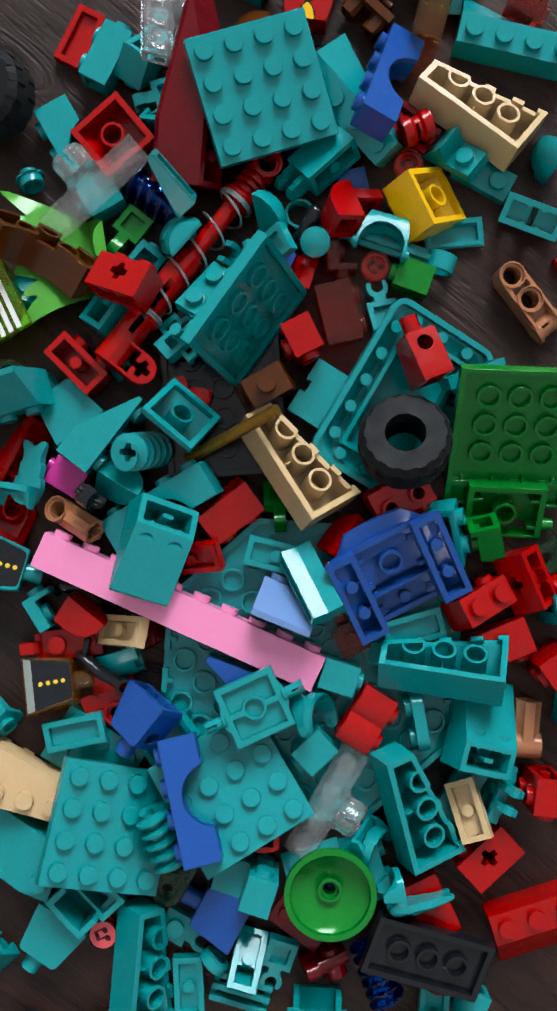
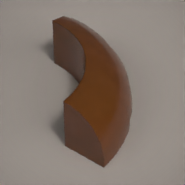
(44, 254)

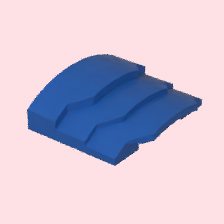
(395, 567)

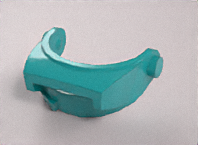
(385, 224)
(303, 707)
(377, 830)

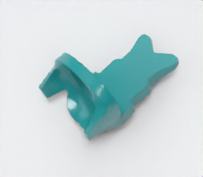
(30, 481)
(401, 905)

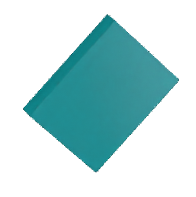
(181, 415)

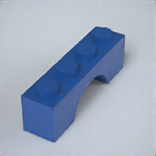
(378, 103)
(197, 840)

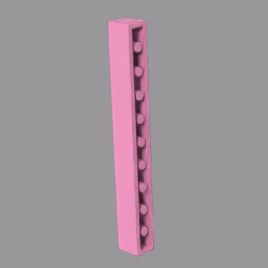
(186, 612)

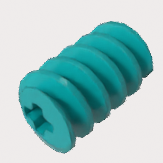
(141, 451)
(161, 837)

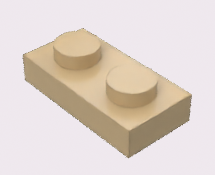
(124, 631)
(468, 810)

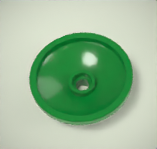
(333, 912)

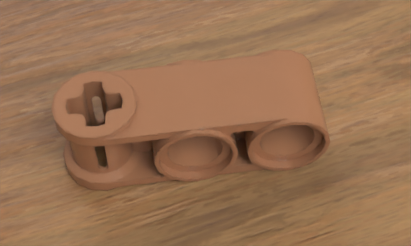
(541, 309)

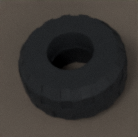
(16, 97)
(404, 415)

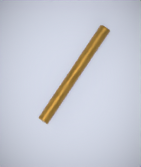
(234, 433)

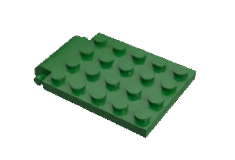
(505, 445)

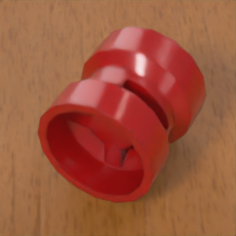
(416, 128)

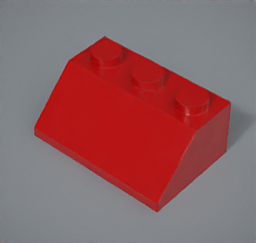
(523, 920)

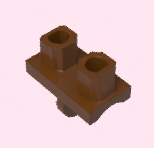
(377, 14)

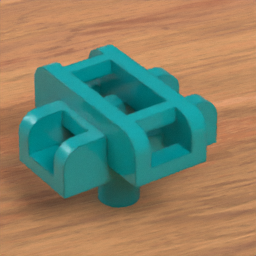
(172, 339)

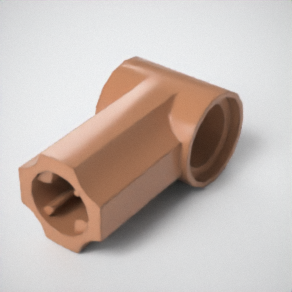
(74, 518)
(527, 727)

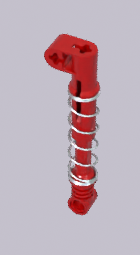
(182, 269)

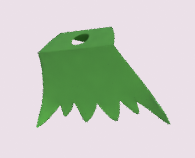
(88, 236)

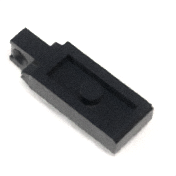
(91, 499)

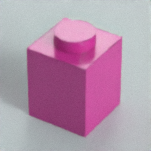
(65, 475)

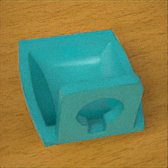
(177, 233)

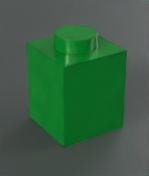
(411, 278)

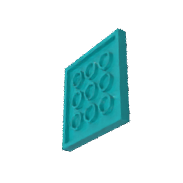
(261, 87)
(245, 310)
(242, 792)
(94, 830)

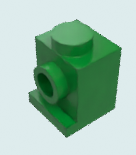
(486, 536)

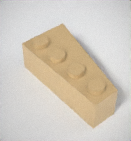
(483, 116)
(297, 471)
(26, 781)

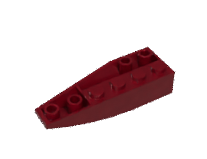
(179, 120)

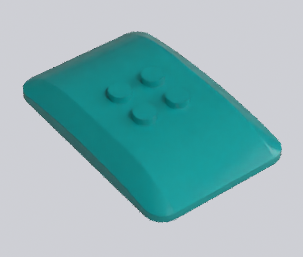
(381, 375)

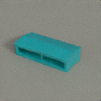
(311, 583)

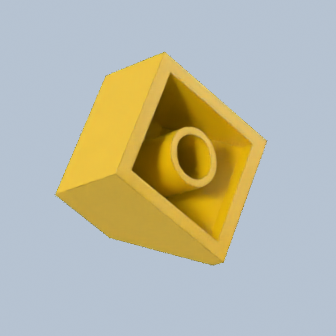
(425, 201)

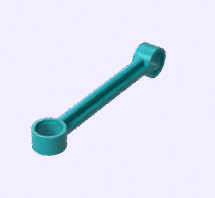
(387, 245)

